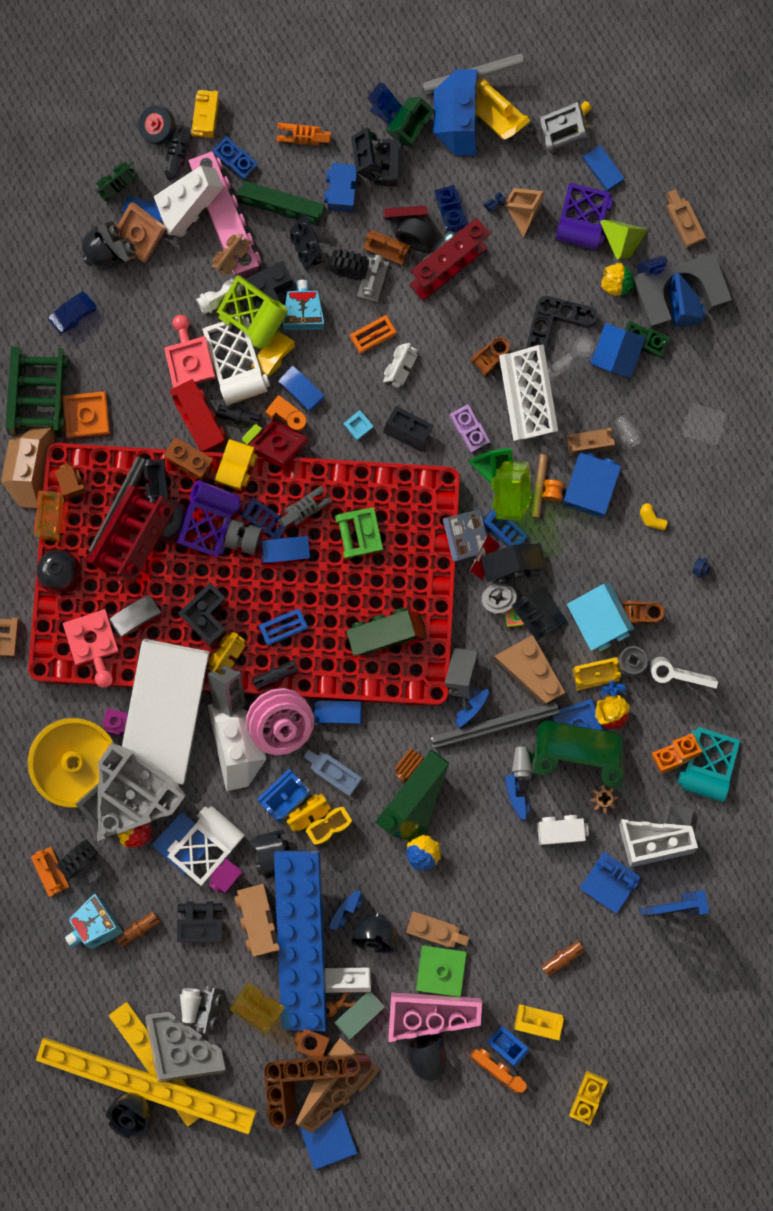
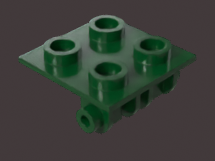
(125, 174)

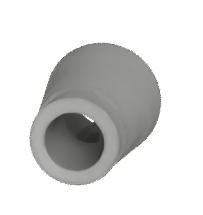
(522, 764)

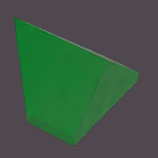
(491, 461)

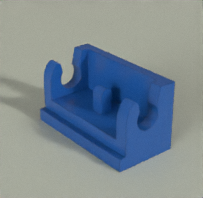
(284, 796)

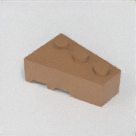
(531, 669)
(257, 920)

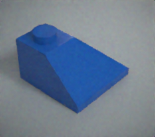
(684, 303)

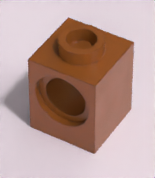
(319, 1050)

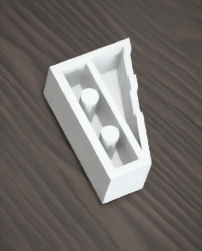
(186, 198)
(656, 842)

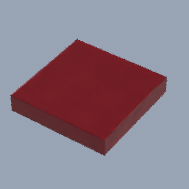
(405, 212)
(279, 444)

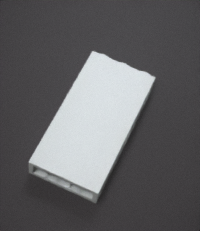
(166, 705)

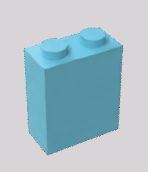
(600, 617)

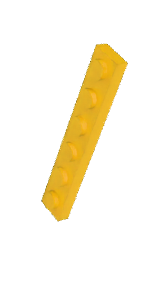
(138, 1039)

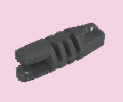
(304, 508)

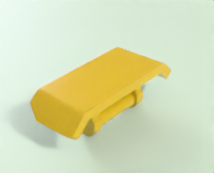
(497, 111)

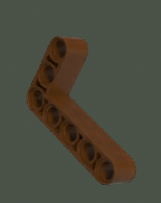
(288, 1074)

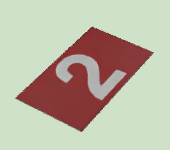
(488, 546)

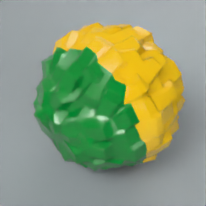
(617, 280)

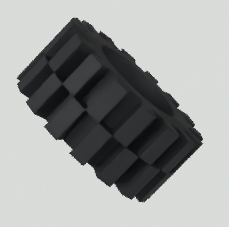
(348, 264)
(77, 859)

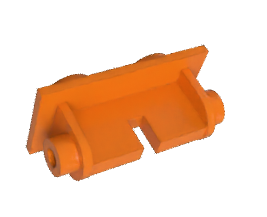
(50, 875)

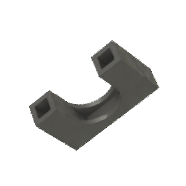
(702, 271)

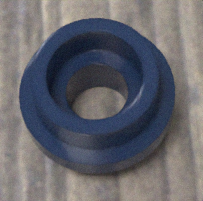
(701, 567)

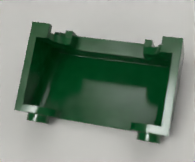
(579, 745)

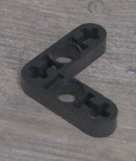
(548, 316)

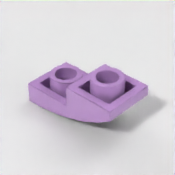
(469, 428)

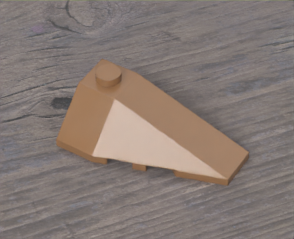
(332, 1092)

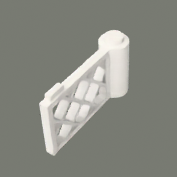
(241, 385)

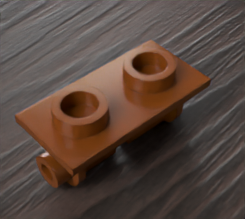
(386, 247)

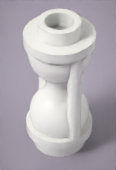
(211, 300)

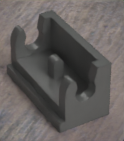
(462, 672)
(227, 691)

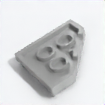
(180, 1050)

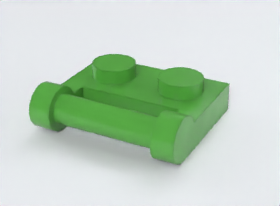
(366, 531)

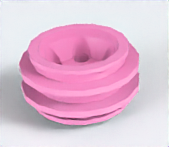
(284, 732)

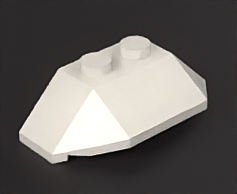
(236, 750)

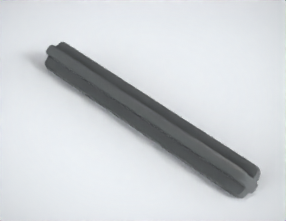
(131, 479)

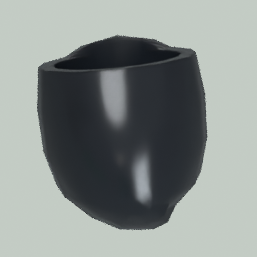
(427, 1061)

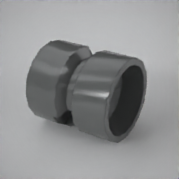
(250, 540)
(632, 661)

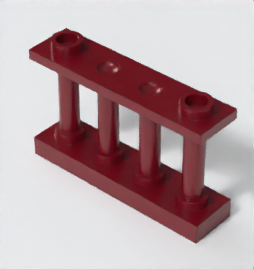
(449, 259)
(120, 525)

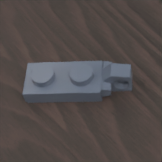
(333, 772)

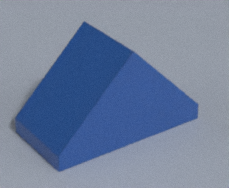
(508, 1046)

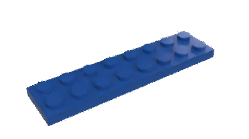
(300, 940)

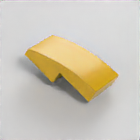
(270, 357)
(588, 1097)

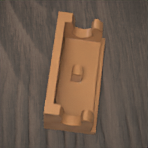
(590, 441)

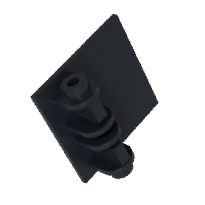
(305, 242)
(539, 613)

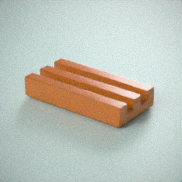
(357, 343)

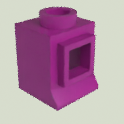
(115, 722)
(224, 876)

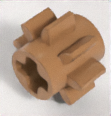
(599, 804)

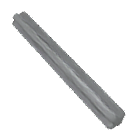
(483, 70)

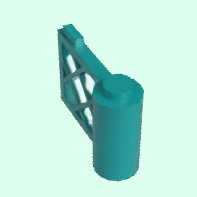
(707, 782)

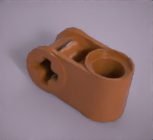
(487, 358)
(640, 612)

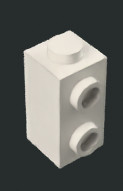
(562, 831)

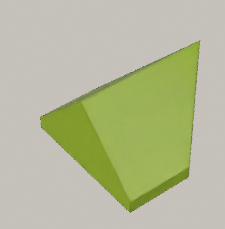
(623, 237)

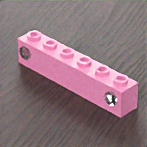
(226, 219)

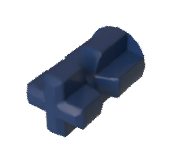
(492, 205)

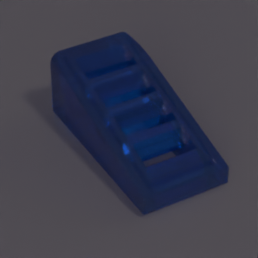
(268, 512)

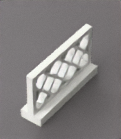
(519, 394)

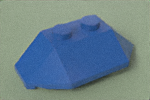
(457, 112)

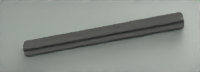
(495, 725)

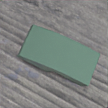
(359, 1015)

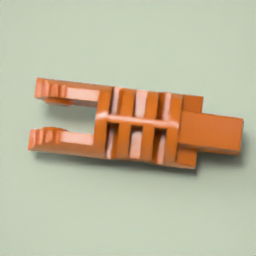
(303, 134)

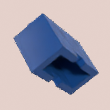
(340, 195)

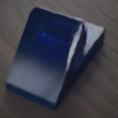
(384, 103)

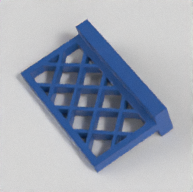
(693, 903)

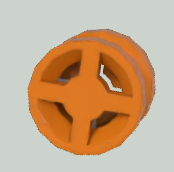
(553, 490)

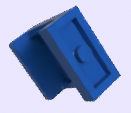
(591, 484)

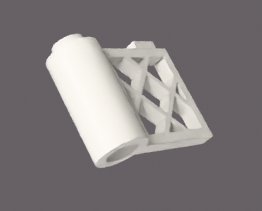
(663, 672)
(218, 830)

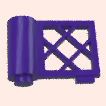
(582, 232)
(212, 500)

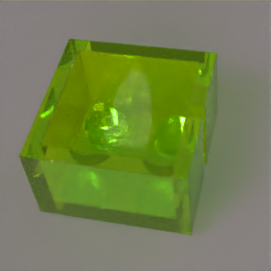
(511, 490)

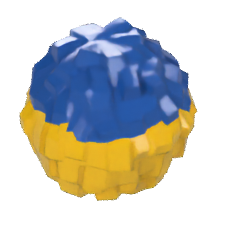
(423, 853)

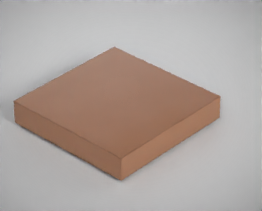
(141, 229)

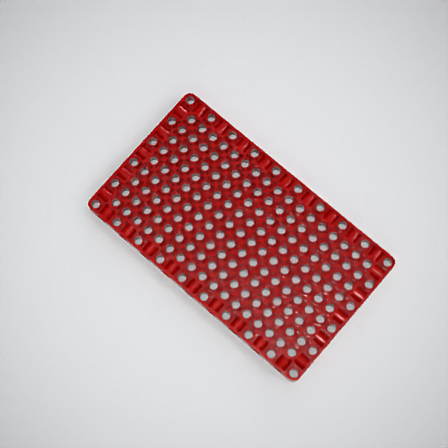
(298, 473)

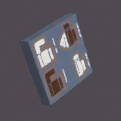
(465, 534)

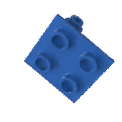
(610, 882)

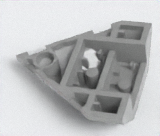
(132, 792)

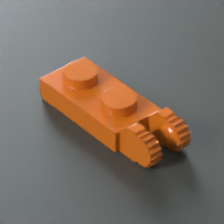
(499, 1071)

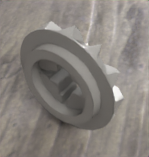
(494, 592)

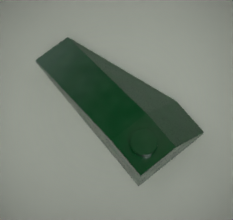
(413, 805)

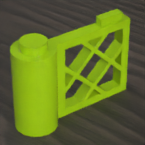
(264, 323)

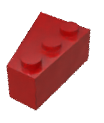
(198, 417)

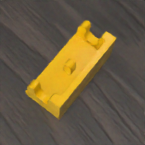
(205, 114)
(596, 673)
(538, 1022)

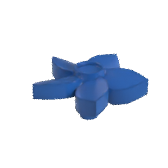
(613, 689)

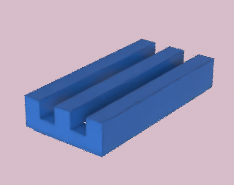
(286, 635)

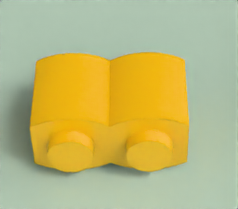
(235, 465)
(323, 829)

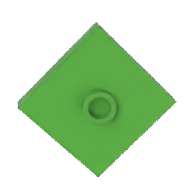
(441, 971)

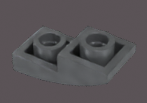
(134, 616)

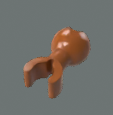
(333, 1007)

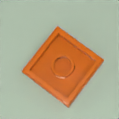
(86, 415)

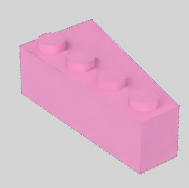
(429, 1014)

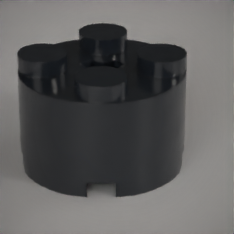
(265, 846)

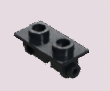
(156, 474)

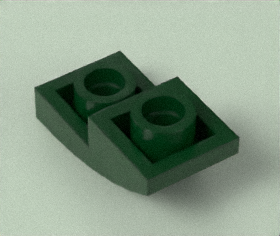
(654, 342)

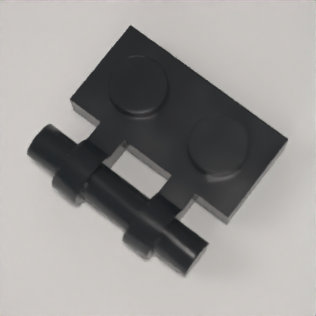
(199, 929)

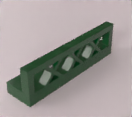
(279, 202)

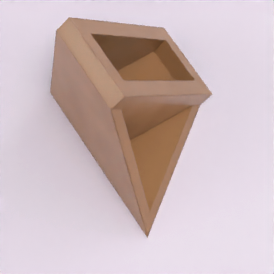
(524, 206)

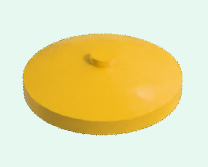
(66, 759)

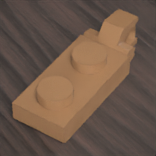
(684, 220)
(435, 930)

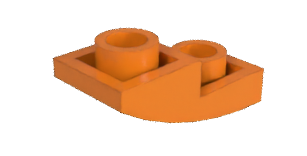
(677, 754)

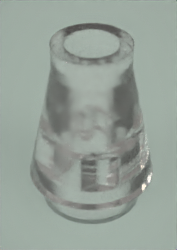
(628, 432)

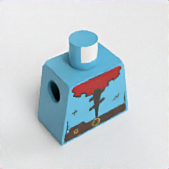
(303, 309)
(93, 924)

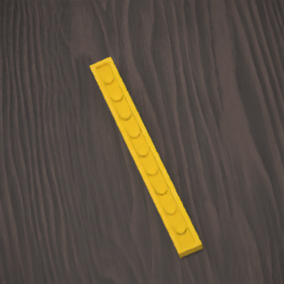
(146, 1085)

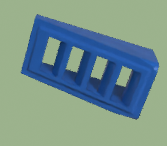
(493, 528)

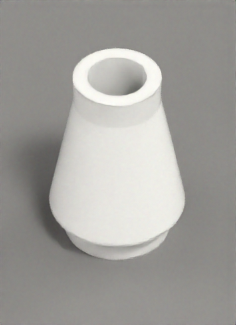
(190, 1003)

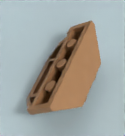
(25, 465)

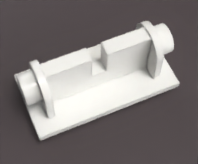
(403, 357)

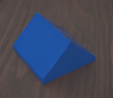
(618, 350)

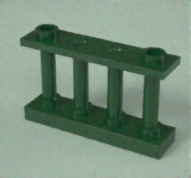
(17, 401)

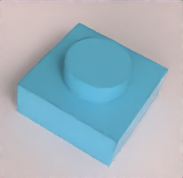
(358, 425)

